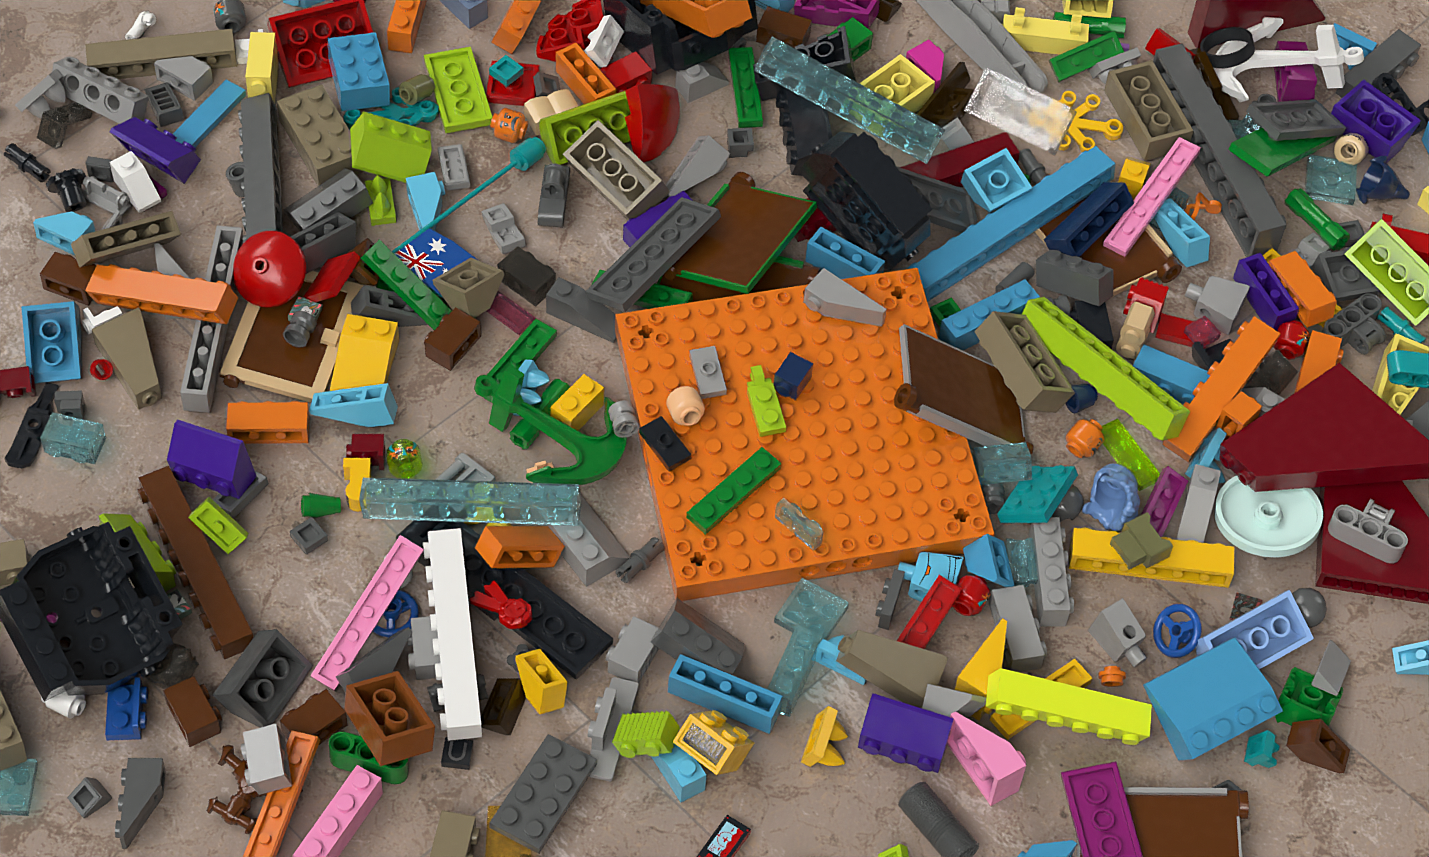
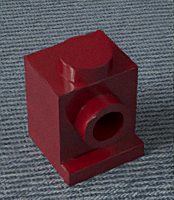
(17, 381)
(368, 446)

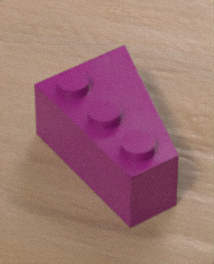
(837, 11)
(1294, 81)

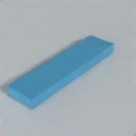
(210, 113)

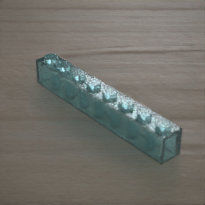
(849, 100)
(470, 501)

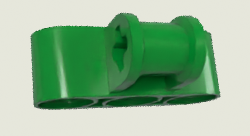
(355, 755)

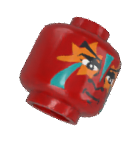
(1292, 339)
(973, 597)

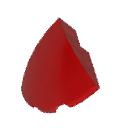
(570, 29)
(652, 119)

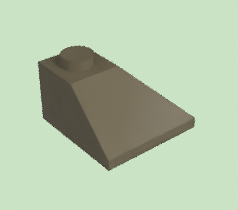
(470, 286)

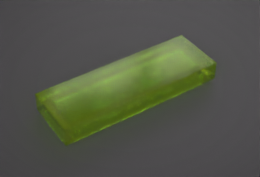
(1129, 454)

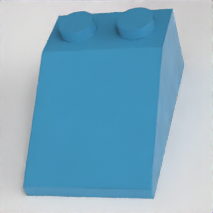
(53, 341)

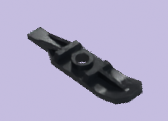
(28, 439)

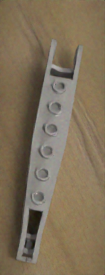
(985, 40)

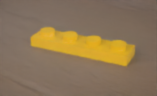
(1069, 674)

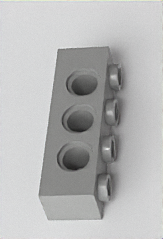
(100, 92)

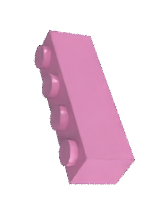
(342, 815)

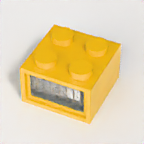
(714, 741)

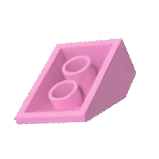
(987, 759)

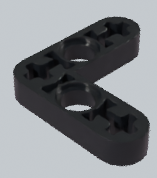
(1399, 94)

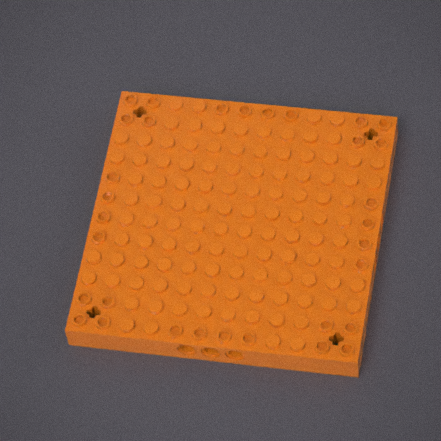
(848, 456)

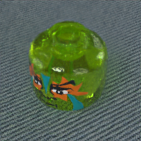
(404, 457)

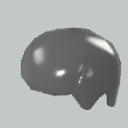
(1070, 505)
(1311, 605)

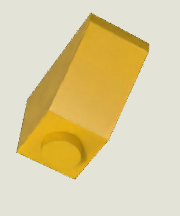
(1134, 175)
(541, 681)

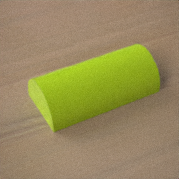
(566, 127)

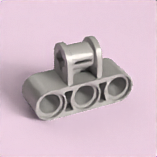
(1369, 531)

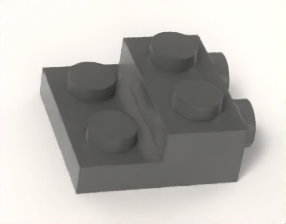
(1342, 276)

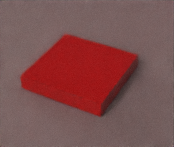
(517, 92)
(332, 277)

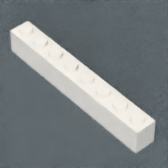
(454, 635)

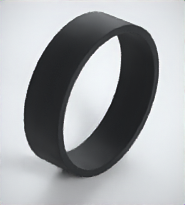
(1224, 35)

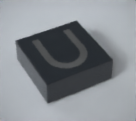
(457, 753)

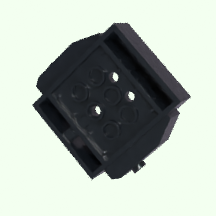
(667, 42)
(867, 197)
(70, 581)

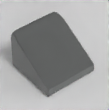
(89, 796)

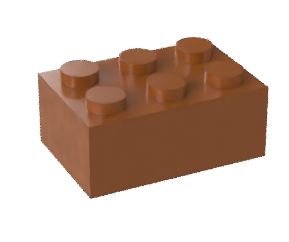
(389, 718)

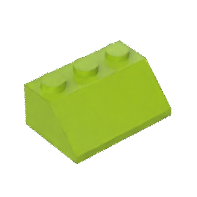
(389, 147)
(164, 569)

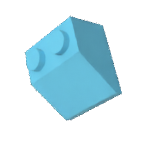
(995, 181)

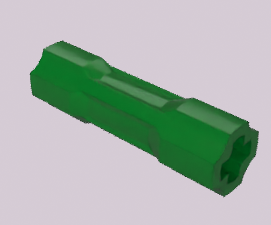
(1098, 25)
(1330, 232)
(524, 432)

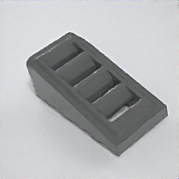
(167, 115)

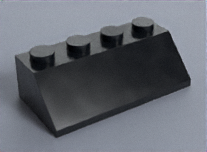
(803, 127)

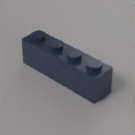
(1090, 219)

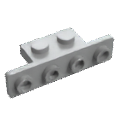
(616, 701)

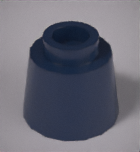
(1083, 398)

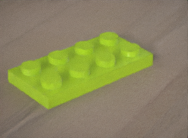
(458, 89)

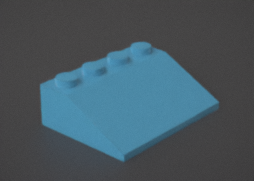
(1211, 699)

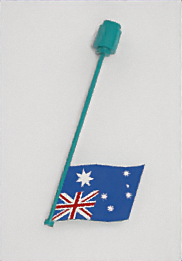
(433, 254)

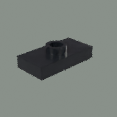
(665, 443)

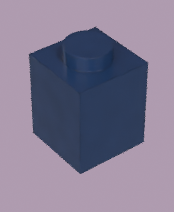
(793, 376)

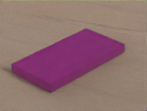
(1100, 812)

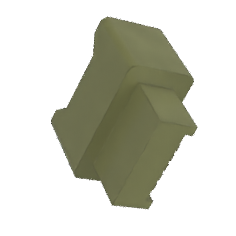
(1141, 543)

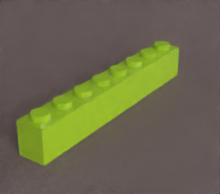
(1106, 370)

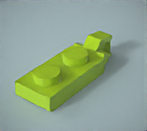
(764, 404)

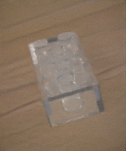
(1020, 111)

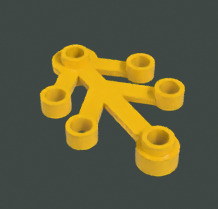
(1085, 124)

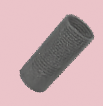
(935, 819)

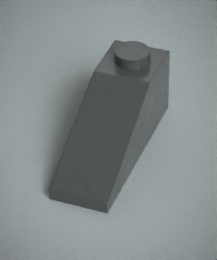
(384, 305)
(572, 305)
(376, 662)

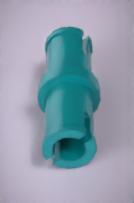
(1399, 325)

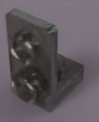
(55, 122)

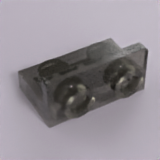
(1273, 373)

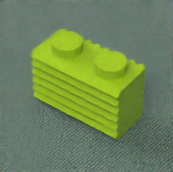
(645, 734)

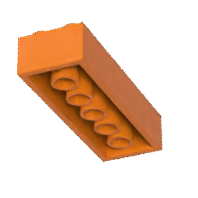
(705, 16)

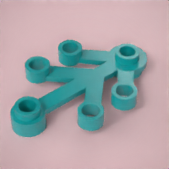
(421, 112)

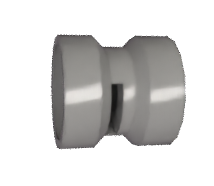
(624, 419)

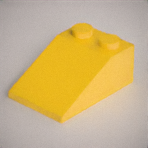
(364, 352)
(985, 661)

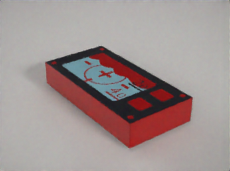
(726, 839)

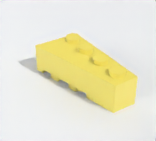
(1396, 395)

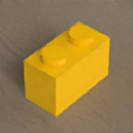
(579, 403)

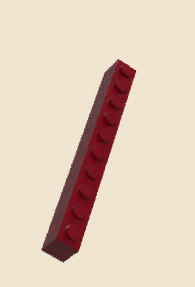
(943, 167)

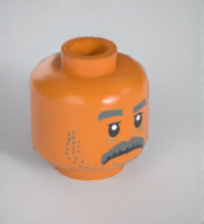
(509, 125)
(1084, 438)

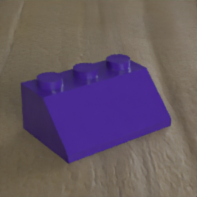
(1375, 118)
(157, 147)
(210, 460)
(905, 733)

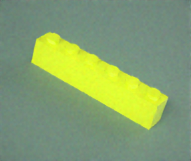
(1068, 706)

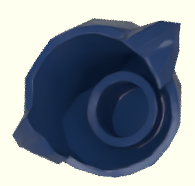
(1381, 183)

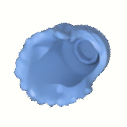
(1113, 497)

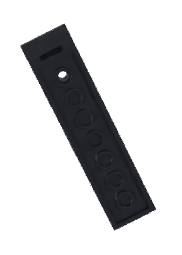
(555, 625)

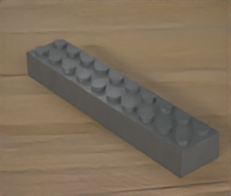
(1229, 179)

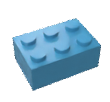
(358, 71)

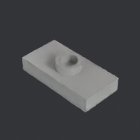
(453, 167)
(707, 372)

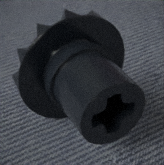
(68, 187)

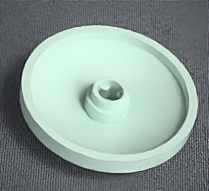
(1268, 521)

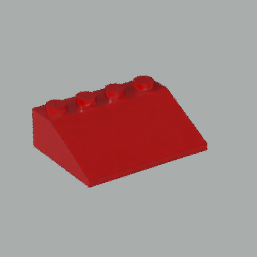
(305, 34)

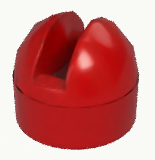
(104, 365)

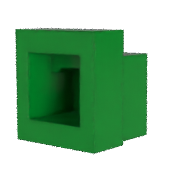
(943, 310)

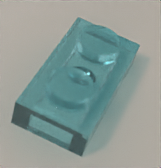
(805, 529)

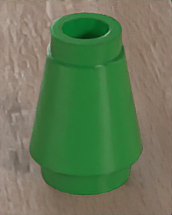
(319, 505)

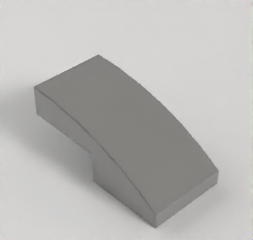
(502, 228)
(1310, 248)

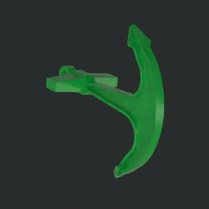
(594, 455)

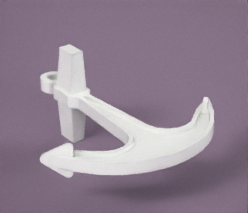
(1328, 56)

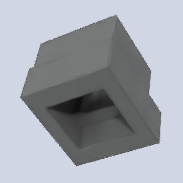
(739, 142)
(70, 403)

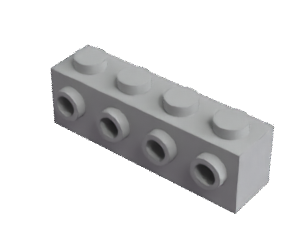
(1053, 583)

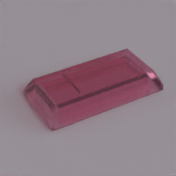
(510, 313)

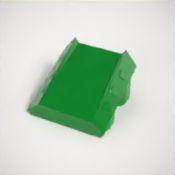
(1305, 702)

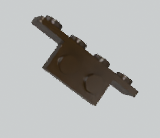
(1211, 79)
(949, 99)

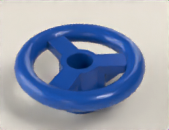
(398, 607)
(1189, 632)

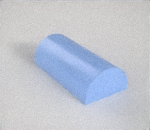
(1264, 631)

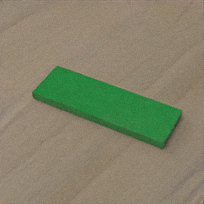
(1271, 155)

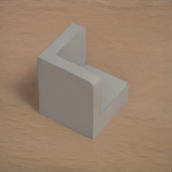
(956, 135)

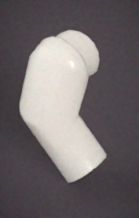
(143, 21)

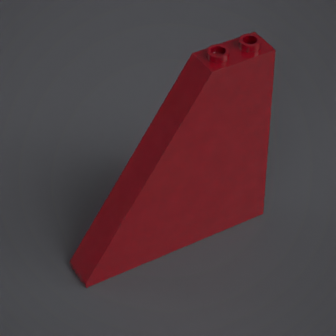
(1220, 14)
(1325, 437)
(1355, 571)

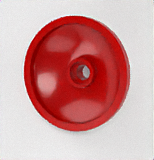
(282, 270)

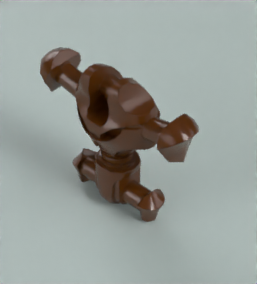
(240, 802)

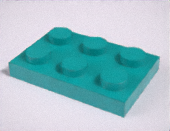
(1038, 498)

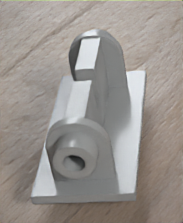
(105, 196)

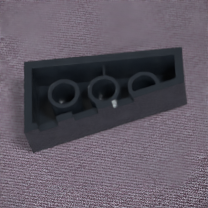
(829, 50)

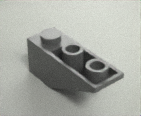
(142, 793)

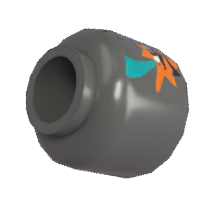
(230, 15)

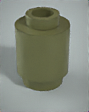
(416, 89)

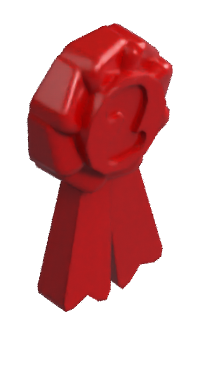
(512, 612)

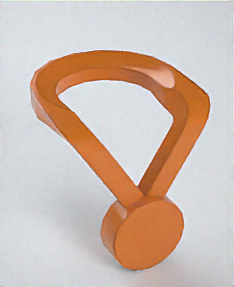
(1211, 206)

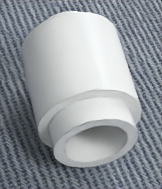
(67, 705)

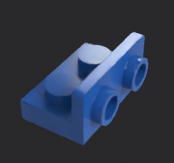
(125, 712)

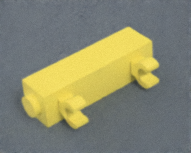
(1046, 34)

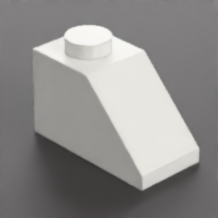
(134, 180)

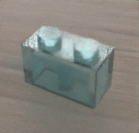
(73, 438)
(1003, 463)

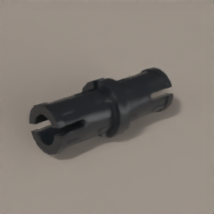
(27, 162)

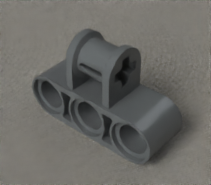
(553, 195)
(1357, 324)

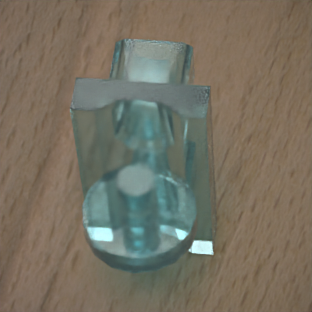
(1022, 561)

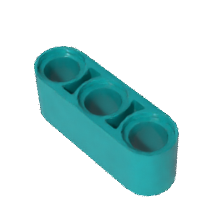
(1408, 368)

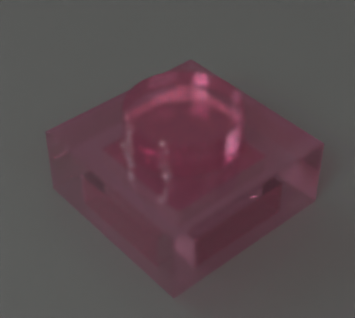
(1202, 331)

